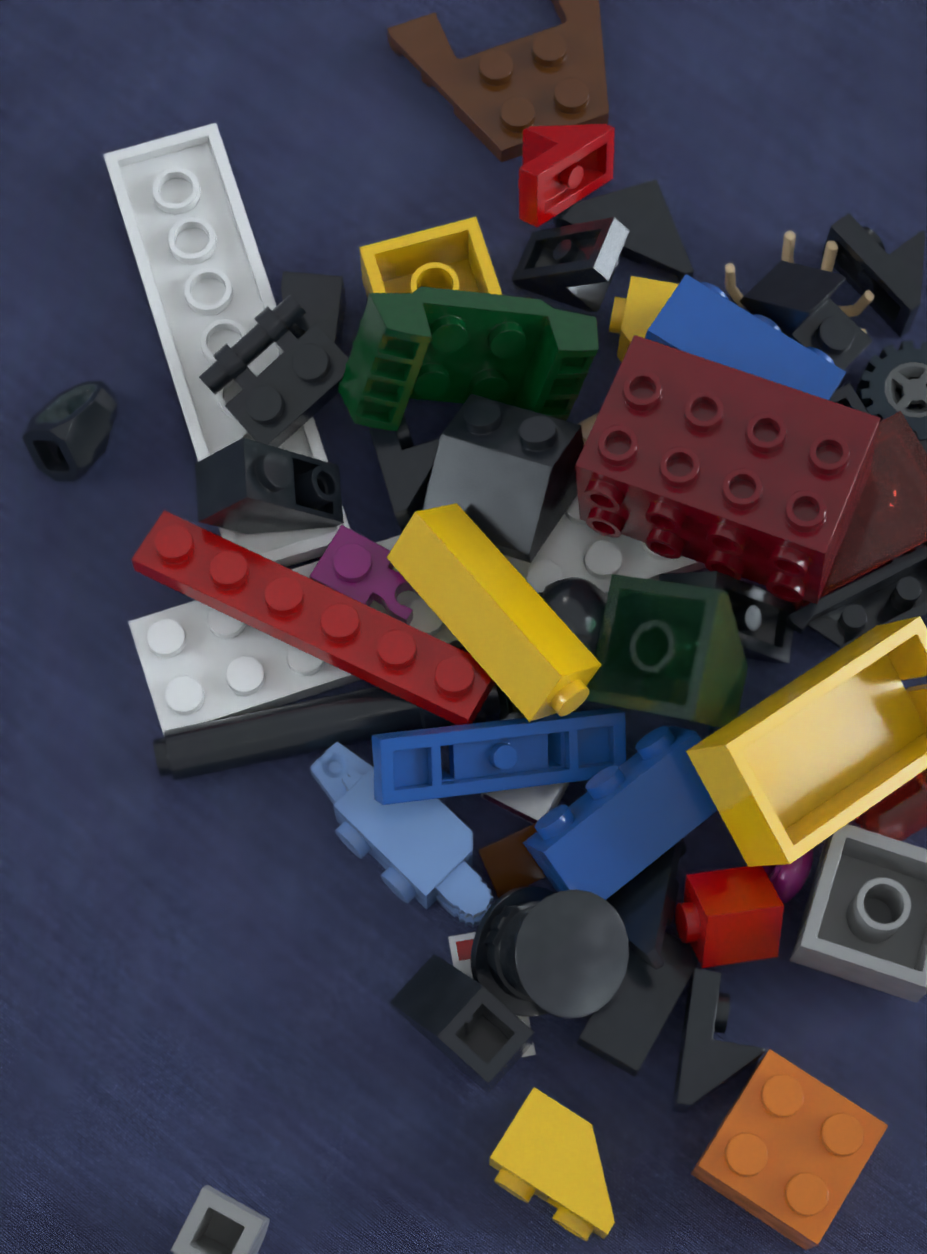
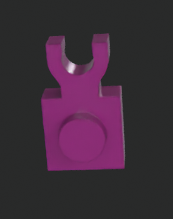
(362, 573)

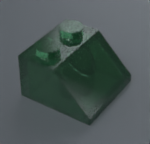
(669, 652)

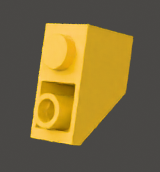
(557, 1159)

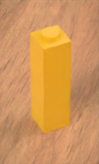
(494, 612)

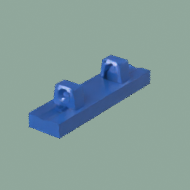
(496, 755)

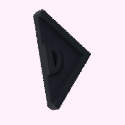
(649, 222)
(649, 904)

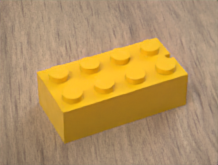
(821, 746)

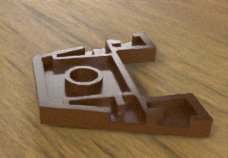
(519, 84)

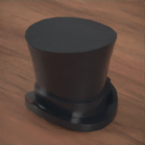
(550, 952)

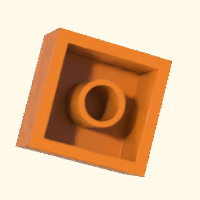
(789, 1150)

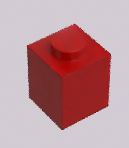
(730, 916)

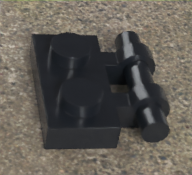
(290, 387)

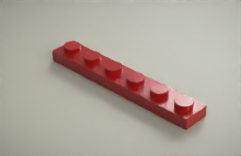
(314, 618)

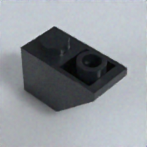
(267, 490)
(464, 1021)

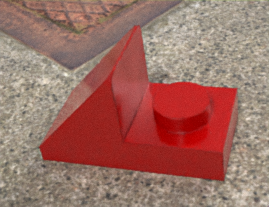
(562, 167)

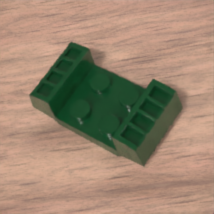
(464, 344)

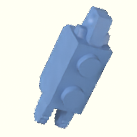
(417, 842)

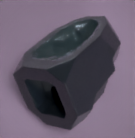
(72, 431)

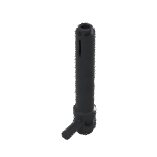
(294, 731)

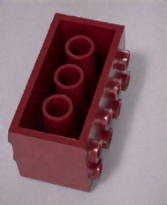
(725, 469)

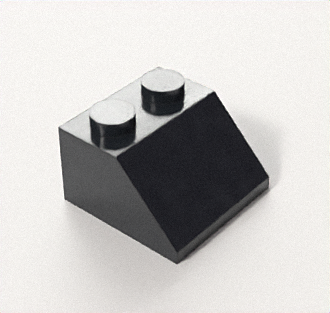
(507, 472)

